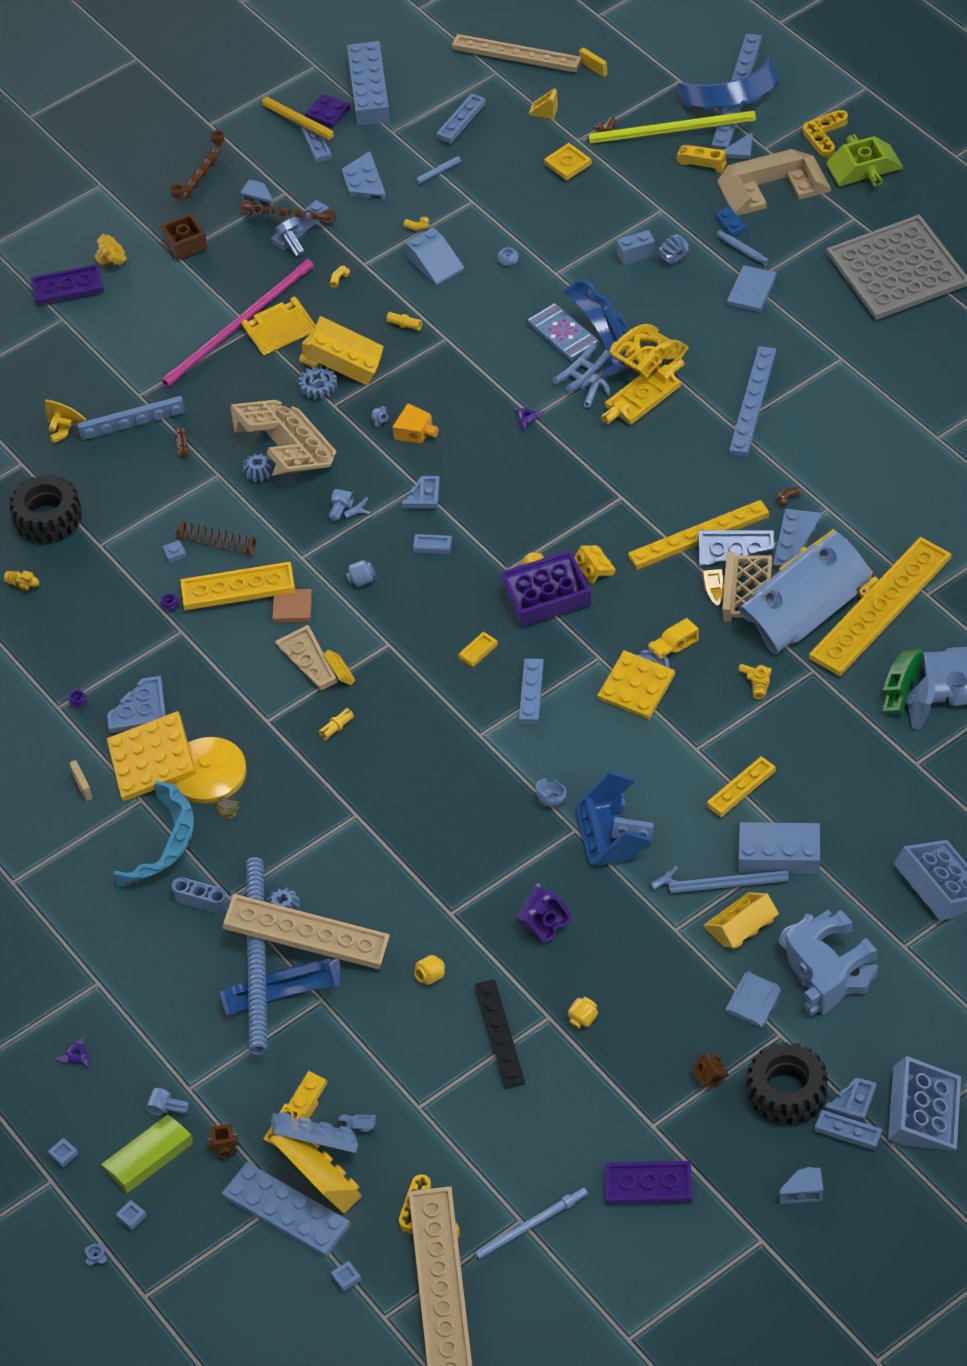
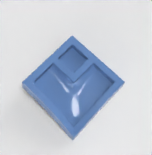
(920, 701)

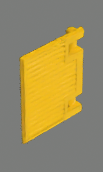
(279, 326)

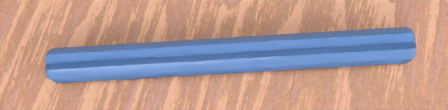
(730, 881)

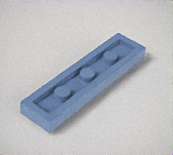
(460, 118)
(317, 207)
(531, 691)

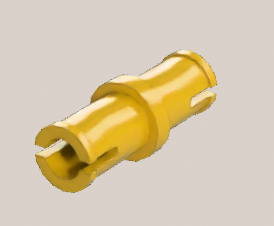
(404, 321)
(336, 724)

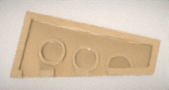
(307, 655)

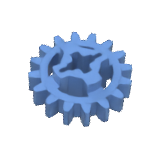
(317, 382)

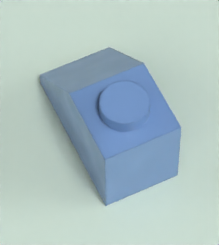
(256, 193)
(803, 1187)

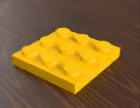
(636, 684)

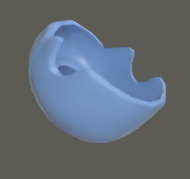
(550, 793)

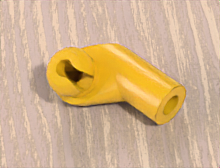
(416, 225)
(342, 270)
(61, 434)
(867, 586)

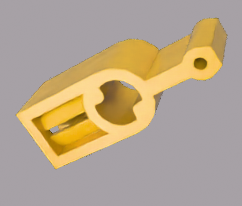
(675, 638)

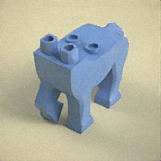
(821, 967)

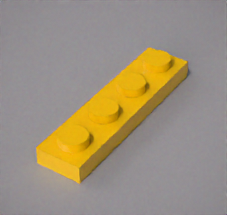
(741, 786)

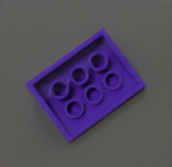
(546, 588)

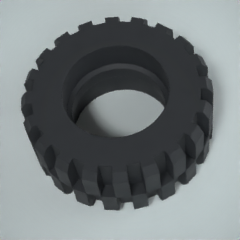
(48, 525)
(787, 1106)

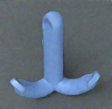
(594, 380)

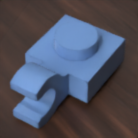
(362, 1122)

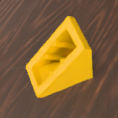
(545, 106)

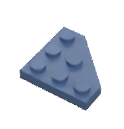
(139, 706)

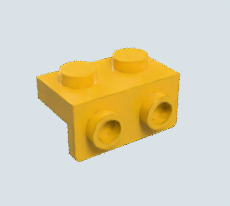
(593, 563)

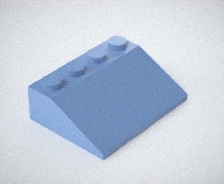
(779, 847)
(937, 876)
(924, 1106)

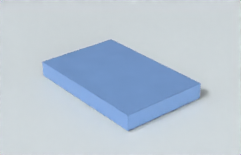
(751, 288)

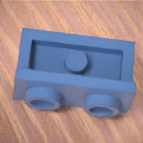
(638, 827)

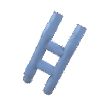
(582, 361)

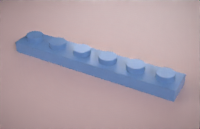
(131, 418)

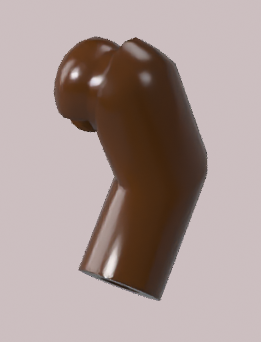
(607, 127)
(787, 493)

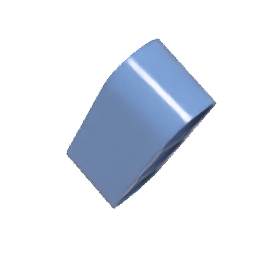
(191, 896)

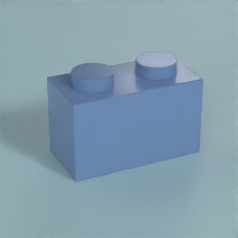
(636, 247)

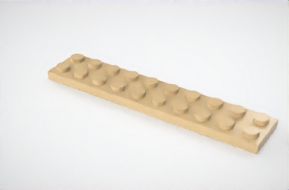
(440, 1277)

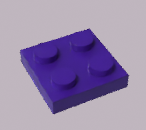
(327, 110)

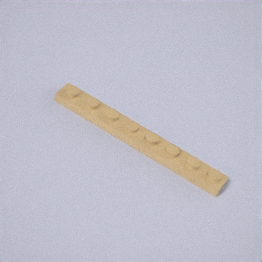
(516, 53)

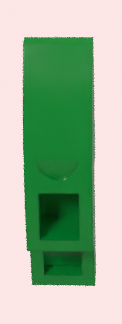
(899, 679)

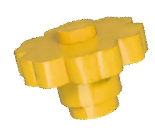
(109, 251)

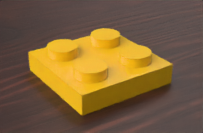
(567, 161)

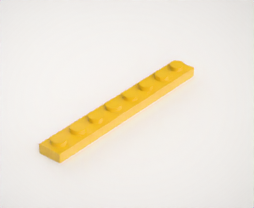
(689, 538)

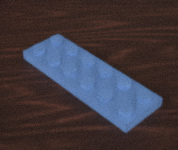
(286, 1209)

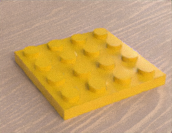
(151, 754)

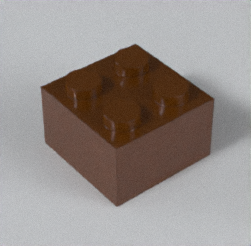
(183, 236)

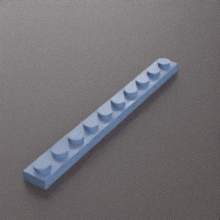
(744, 67)

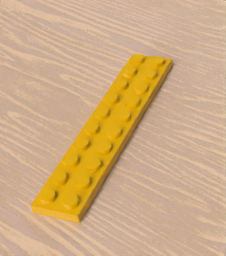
(879, 606)

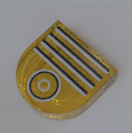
(227, 807)

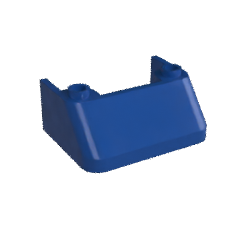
(596, 820)

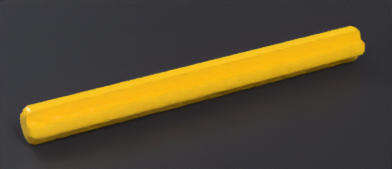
(297, 118)

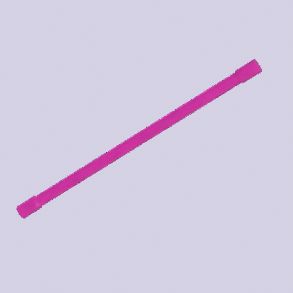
(175, 374)

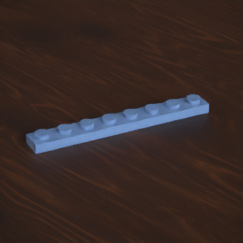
(752, 401)

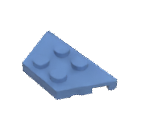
(363, 178)

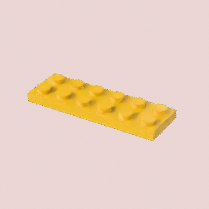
(237, 585)

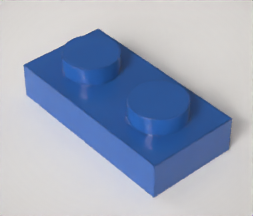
(730, 222)

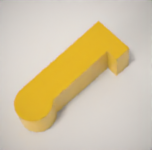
(702, 157)

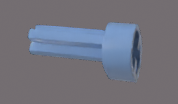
(285, 229)

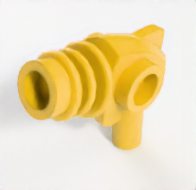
(22, 580)
(759, 678)

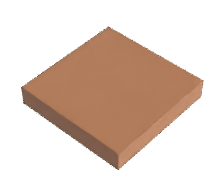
(293, 607)

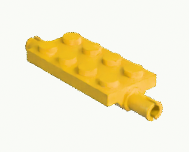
(643, 393)

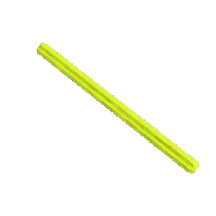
(672, 127)

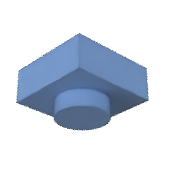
(174, 551)
(63, 1152)
(131, 1215)
(346, 1276)

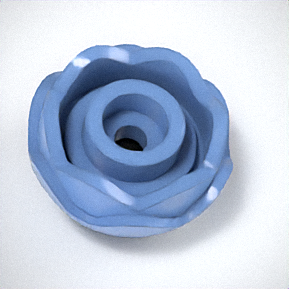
(508, 257)

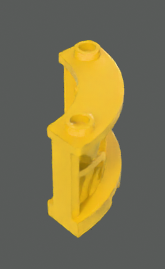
(648, 356)

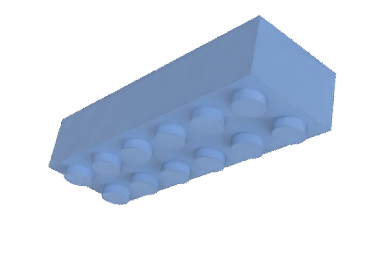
(368, 83)

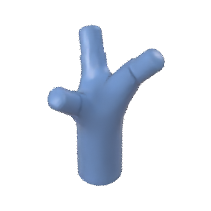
(357, 509)
(666, 879)

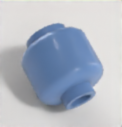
(361, 573)

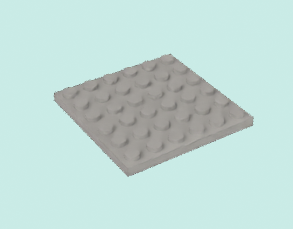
(897, 266)

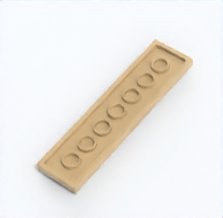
(306, 931)

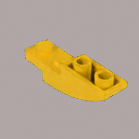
(303, 1101)

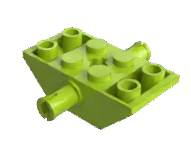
(863, 160)

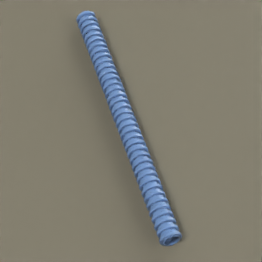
(256, 965)

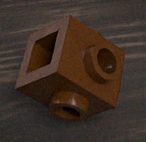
(710, 1070)
(223, 1140)

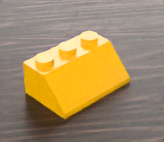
(742, 919)

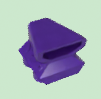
(543, 913)

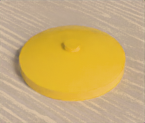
(218, 769)

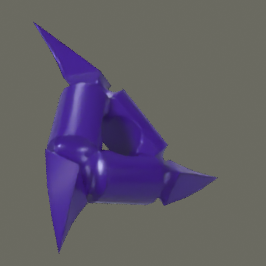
(532, 415)
(77, 1046)

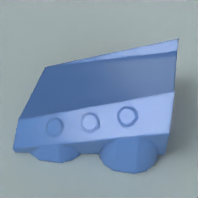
(753, 999)

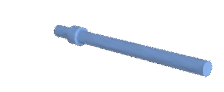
(566, 1202)

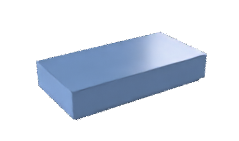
(432, 544)

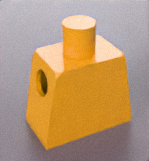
(414, 425)

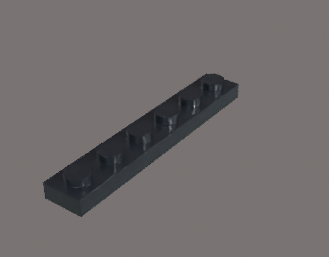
(500, 1034)

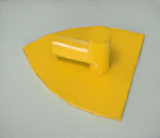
(61, 414)

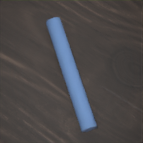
(438, 170)

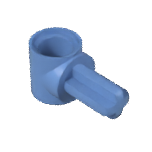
(341, 501)
(161, 1102)

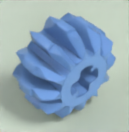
(673, 249)
(258, 467)
(284, 898)

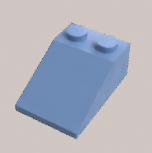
(433, 256)

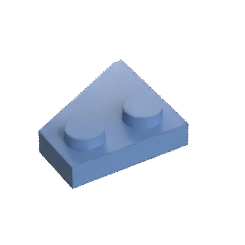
(424, 494)
(853, 1100)

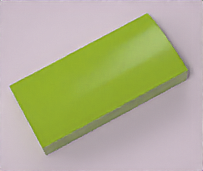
(147, 1153)

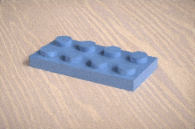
(313, 1132)

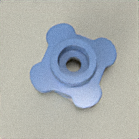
(379, 416)
(95, 1249)

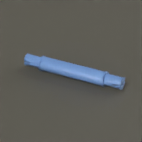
(742, 247)

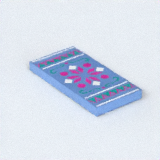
(562, 331)

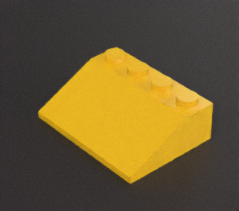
(344, 351)
(320, 1171)

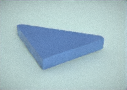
(740, 149)

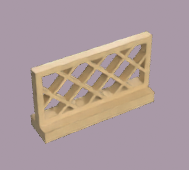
(731, 582)

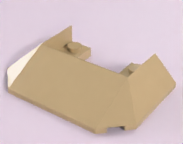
(741, 179)
(298, 441)

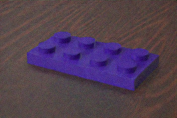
(67, 284)
(648, 1182)

